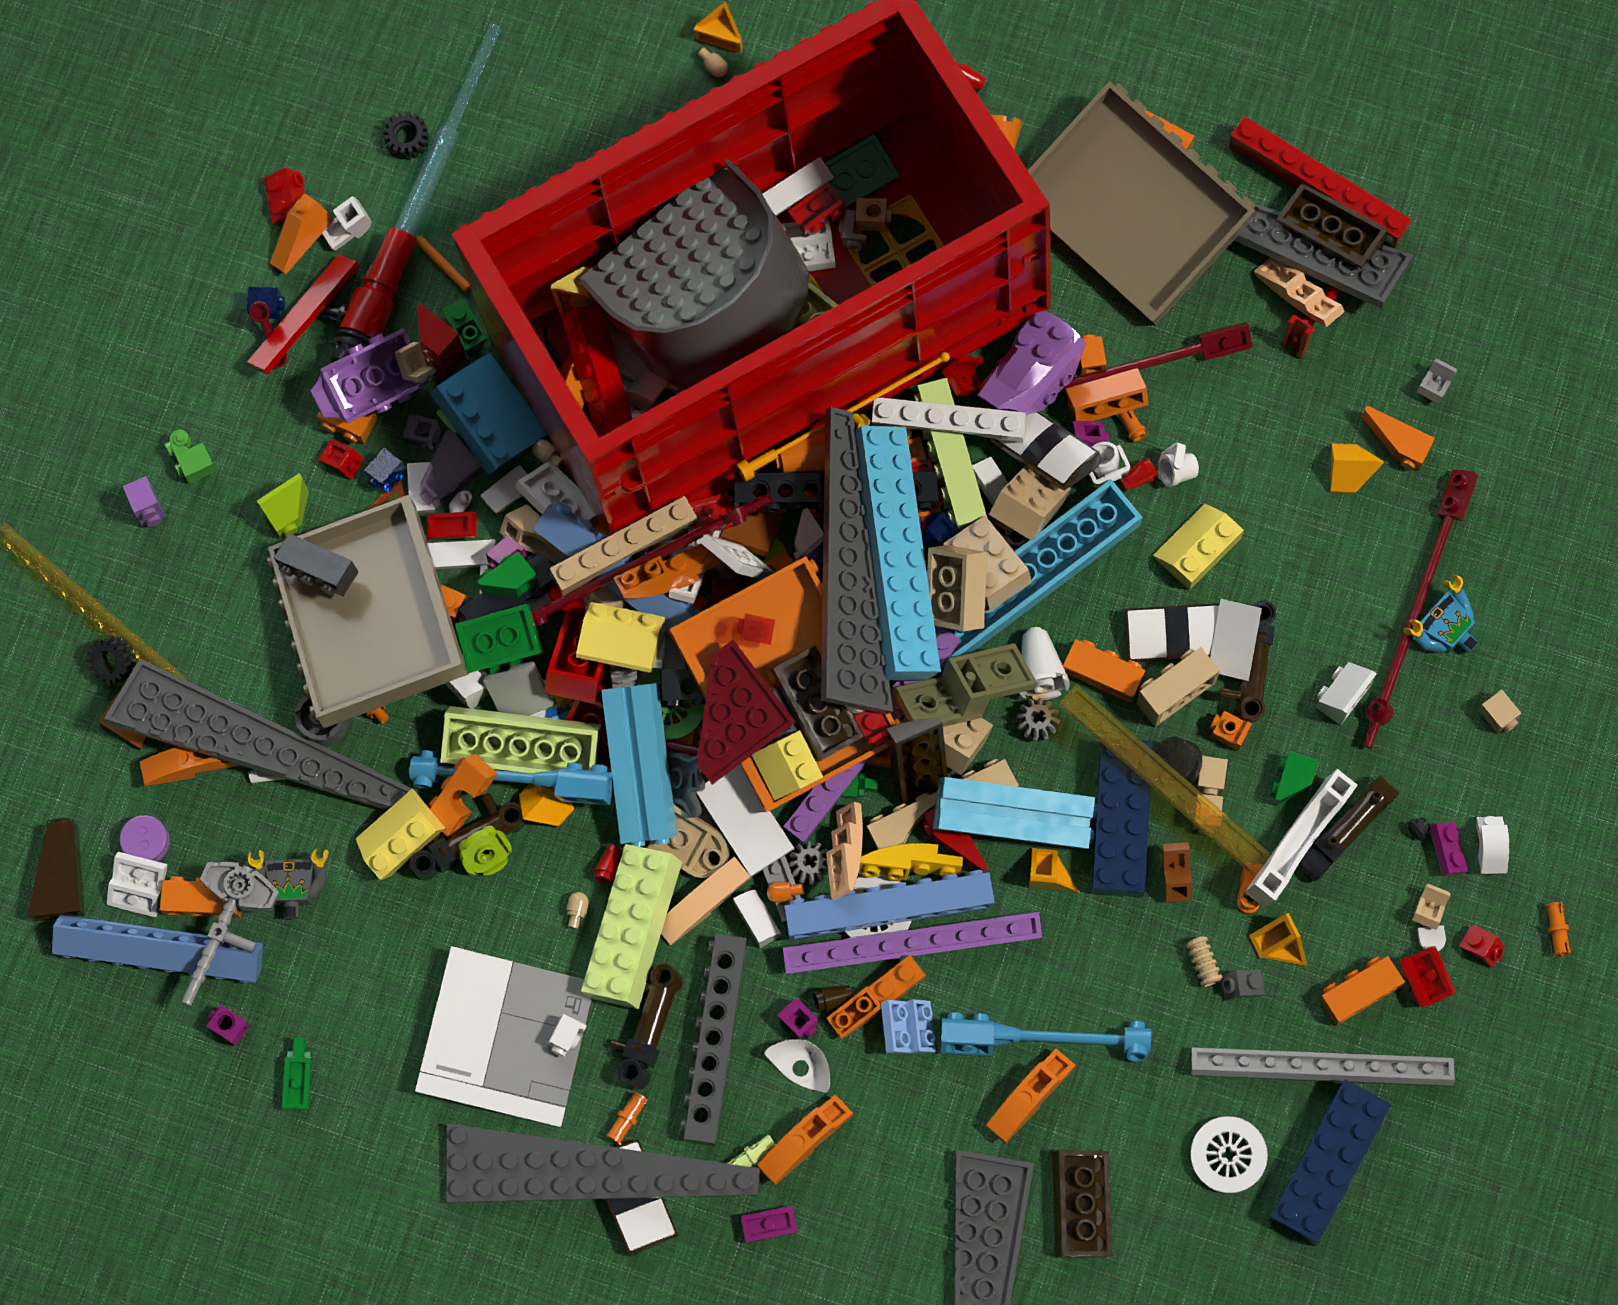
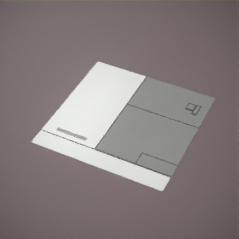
(494, 1036)

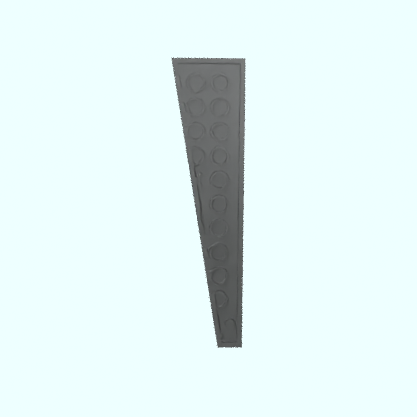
(1371, 283)
(850, 630)
(201, 721)
(522, 1167)
(988, 1226)

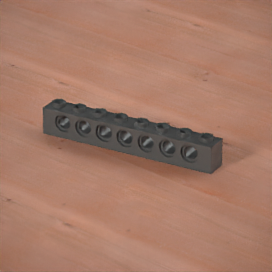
(707, 1132)

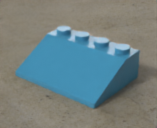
(488, 413)

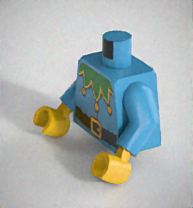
(1446, 622)

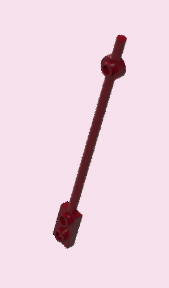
(1211, 345)
(1451, 508)
(735, 517)

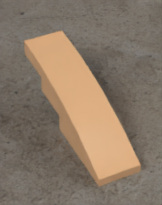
(1301, 294)
(846, 852)
(703, 900)

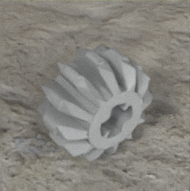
(622, 676)
(1039, 728)
(800, 863)

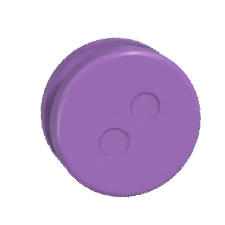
(145, 838)

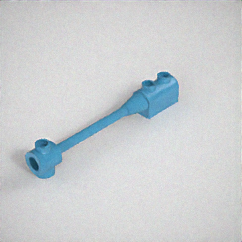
(569, 783)
(981, 1035)

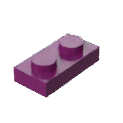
(1448, 849)
(769, 1224)

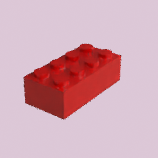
(571, 675)

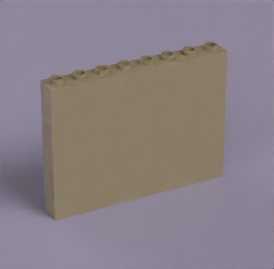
(1137, 202)
(389, 628)

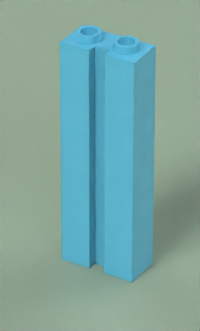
(639, 764)
(1014, 813)

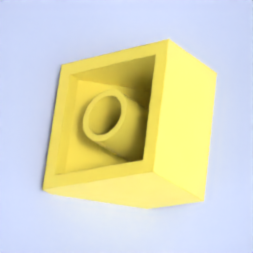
(787, 765)

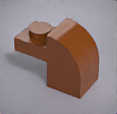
(1176, 872)

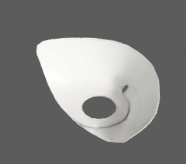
(786, 1053)

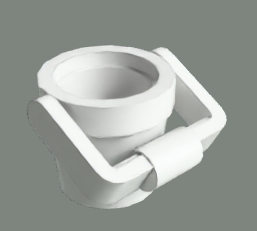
(1109, 463)
(1176, 466)

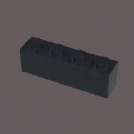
(491, 603)

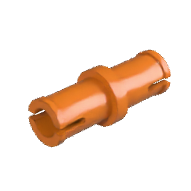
(1558, 929)
(627, 1118)

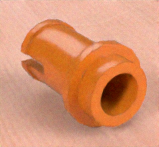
(1133, 426)

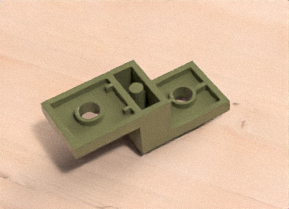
(967, 686)

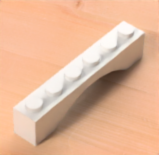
(950, 418)
(1304, 831)

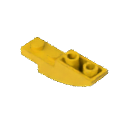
(898, 860)

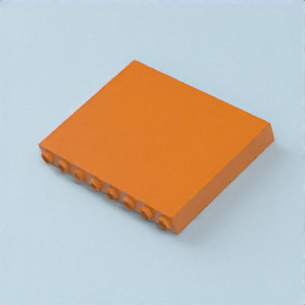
(795, 602)

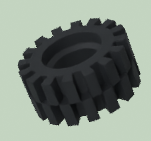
(406, 149)
(100, 663)

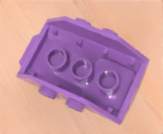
(1035, 367)
(364, 380)

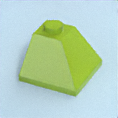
(285, 506)

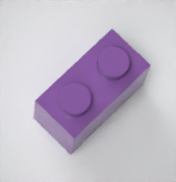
(144, 502)

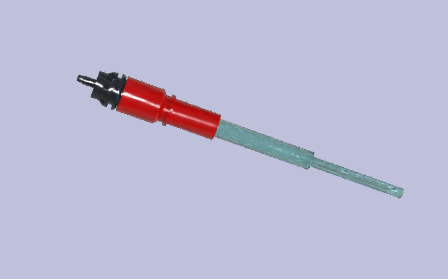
(373, 302)

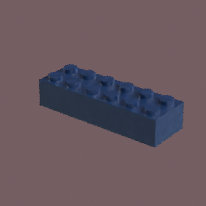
(1120, 828)
(1330, 1162)

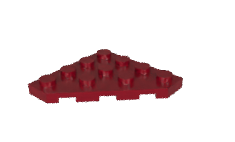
(738, 714)

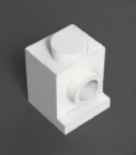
(565, 1035)

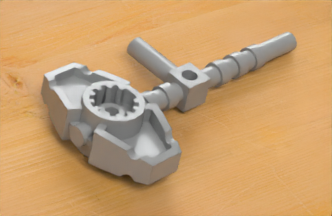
(239, 888)

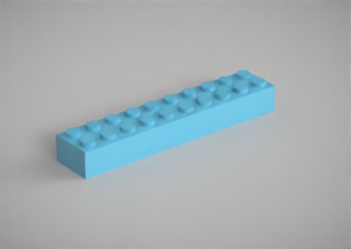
(897, 553)
(1057, 556)

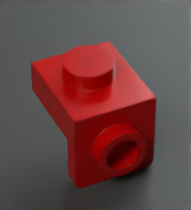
(1483, 945)

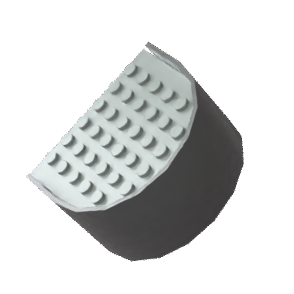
(702, 281)

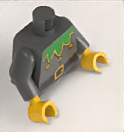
(294, 879)

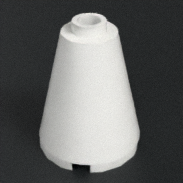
(1043, 664)

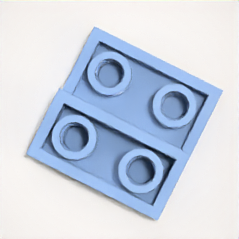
(908, 1027)

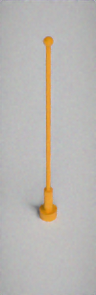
(747, 469)

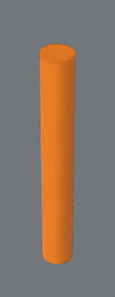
(443, 264)

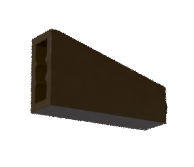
(59, 874)

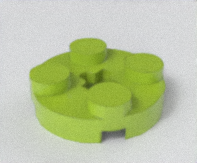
(475, 844)

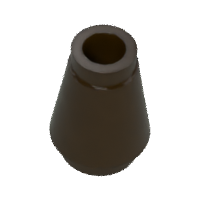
(831, 997)

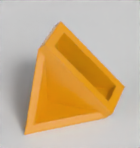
(719, 30)
(1351, 467)
(542, 806)
(1049, 872)
(1279, 941)

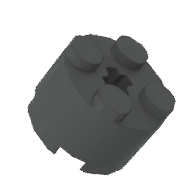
(313, 729)

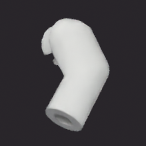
(460, 502)

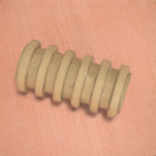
(1204, 962)

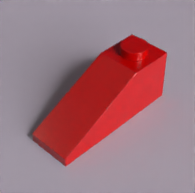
(955, 842)

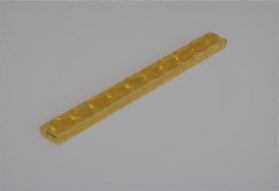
(80, 599)
(1164, 779)

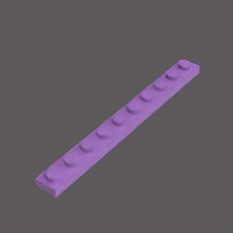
(826, 794)
(912, 942)

